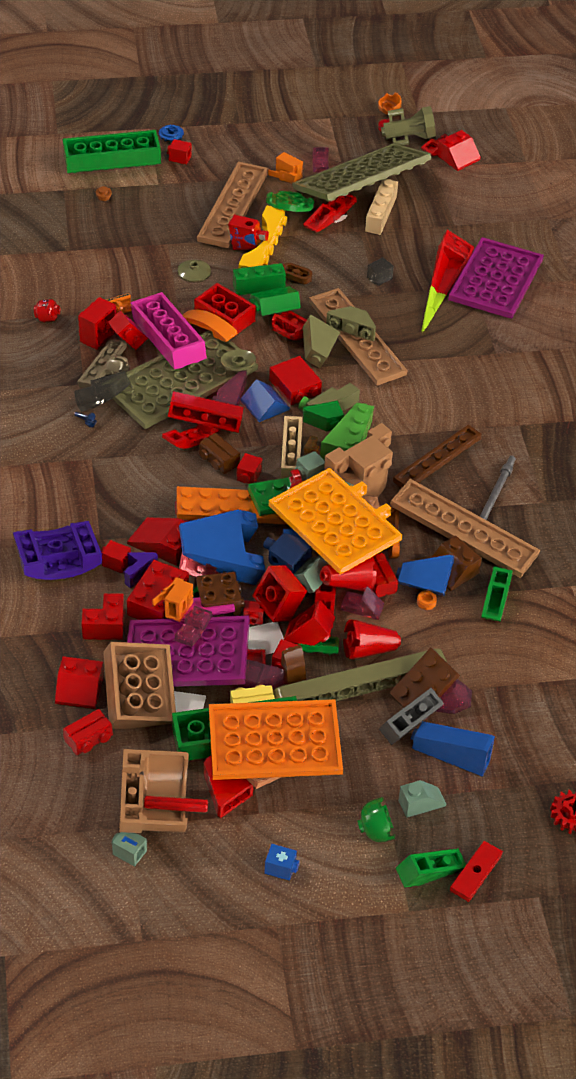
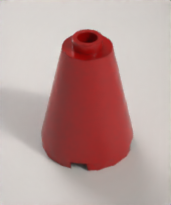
(356, 578)
(368, 639)

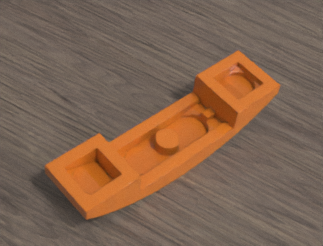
(221, 329)

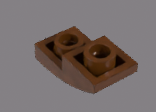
(293, 664)

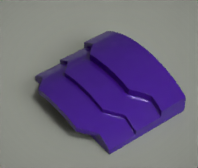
(58, 552)

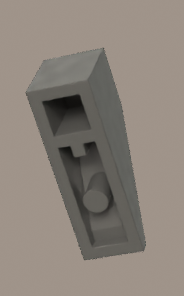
(411, 716)

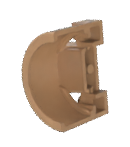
(366, 459)
(162, 776)

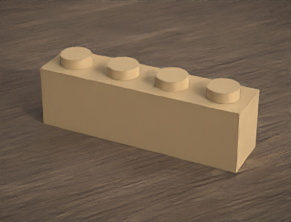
(381, 206)
(291, 444)

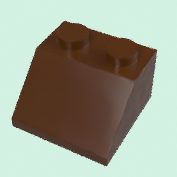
(465, 564)

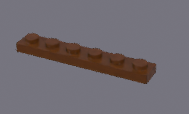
(438, 456)

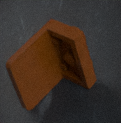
(220, 590)

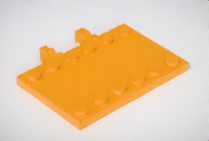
(336, 519)

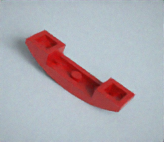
(190, 437)

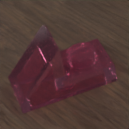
(320, 159)
(365, 605)

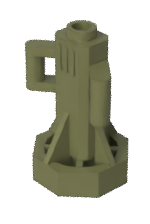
(420, 124)

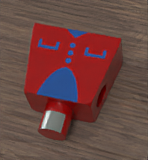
(246, 233)

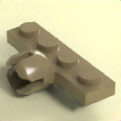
(106, 363)

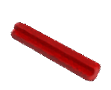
(176, 804)

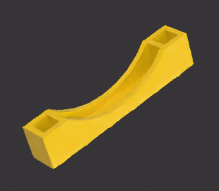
(273, 222)

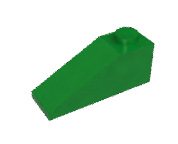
(429, 866)

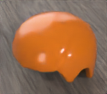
(389, 102)

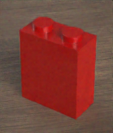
(295, 380)

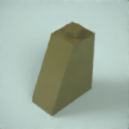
(318, 340)

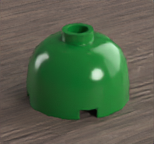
(376, 821)

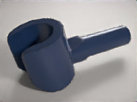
(89, 419)

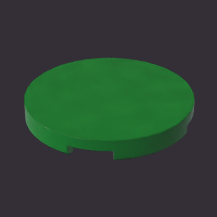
(290, 201)

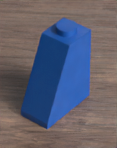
(427, 574)

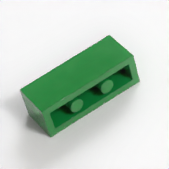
(258, 278)

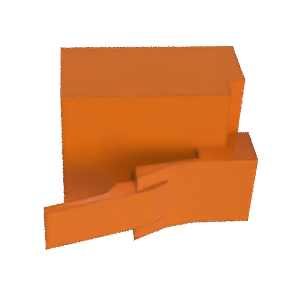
(287, 168)
(177, 599)

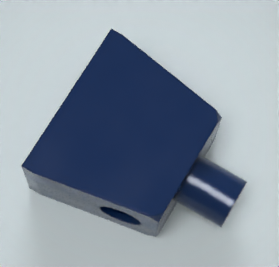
(288, 551)

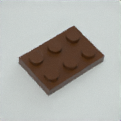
(427, 673)

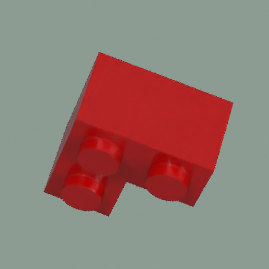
(105, 622)

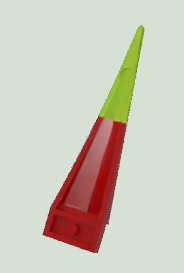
(450, 260)

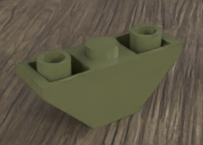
(352, 321)

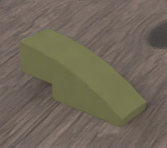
(346, 396)

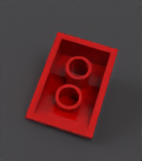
(159, 536)

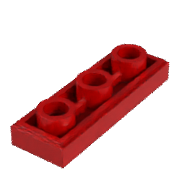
(481, 862)

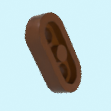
(297, 273)

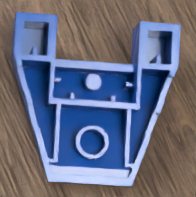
(220, 543)

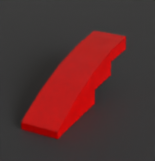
(329, 212)

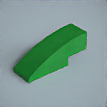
(497, 594)

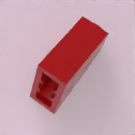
(226, 793)

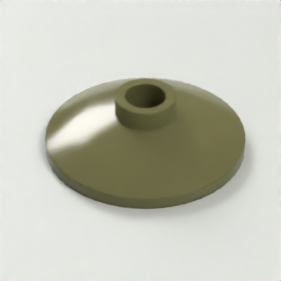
(194, 270)
(238, 360)

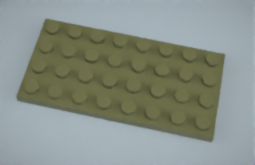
(361, 171)
(153, 382)

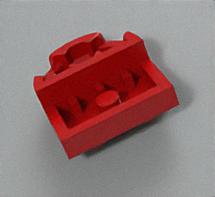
(288, 325)

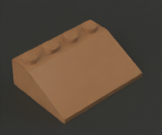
(139, 684)

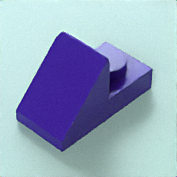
(138, 564)

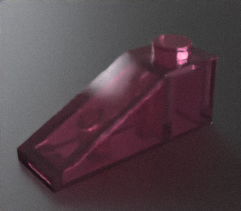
(232, 390)

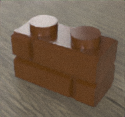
(219, 453)

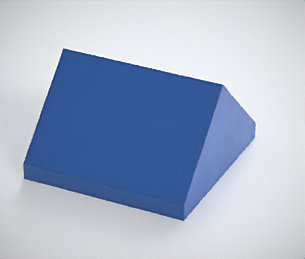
(263, 401)

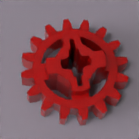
(562, 811)

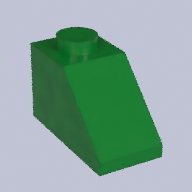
(324, 415)

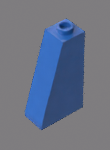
(455, 746)

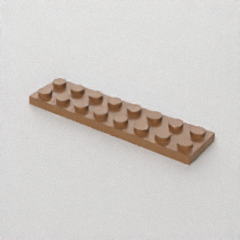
(234, 199)
(372, 356)
(477, 533)

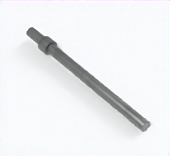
(505, 471)

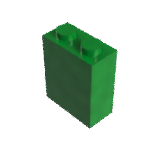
(275, 300)

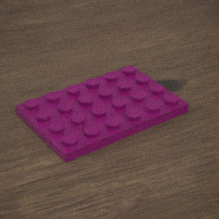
(496, 277)
(214, 659)

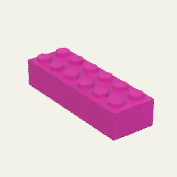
(168, 330)

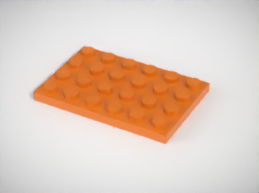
(275, 739)

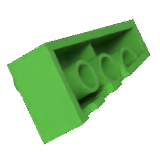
(350, 430)

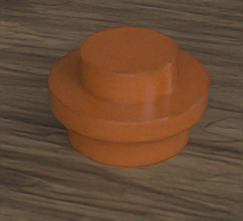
(103, 193)

